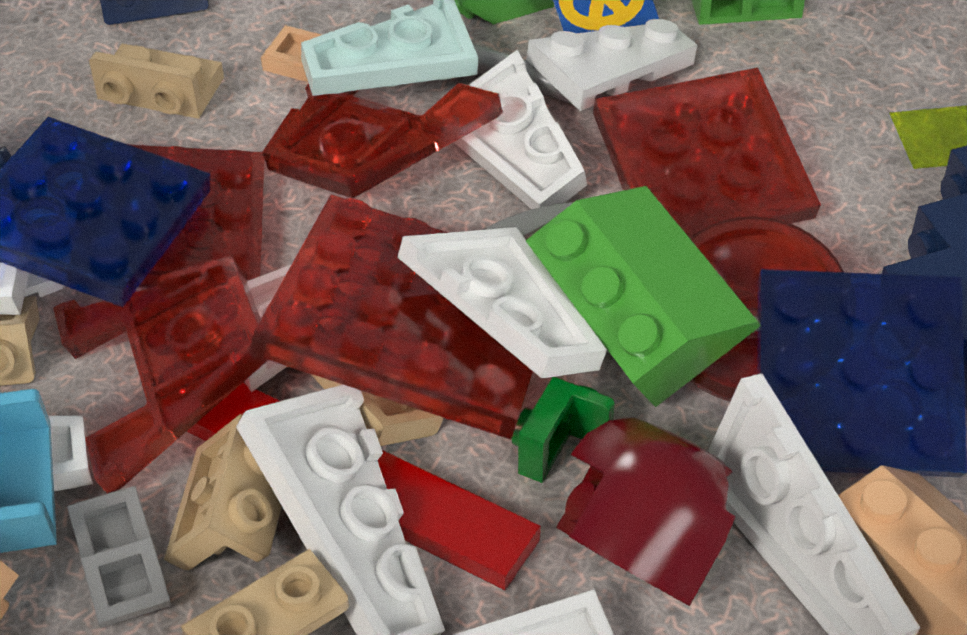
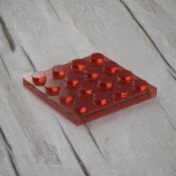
(382, 329)

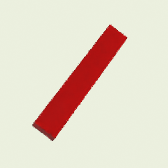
(436, 512)

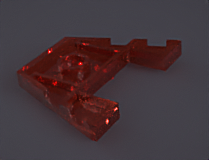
(358, 143)
(190, 354)

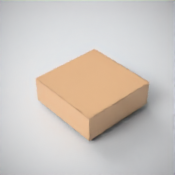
(284, 53)

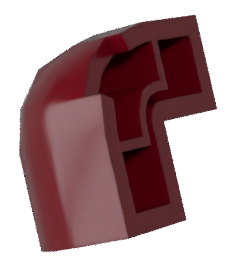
(650, 504)

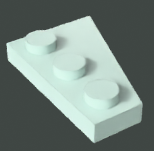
(399, 51)

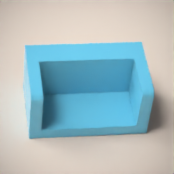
(26, 473)

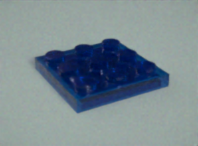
(92, 209)
(868, 367)

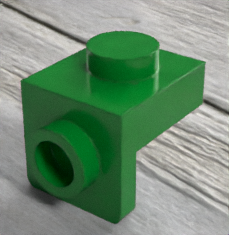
(560, 412)

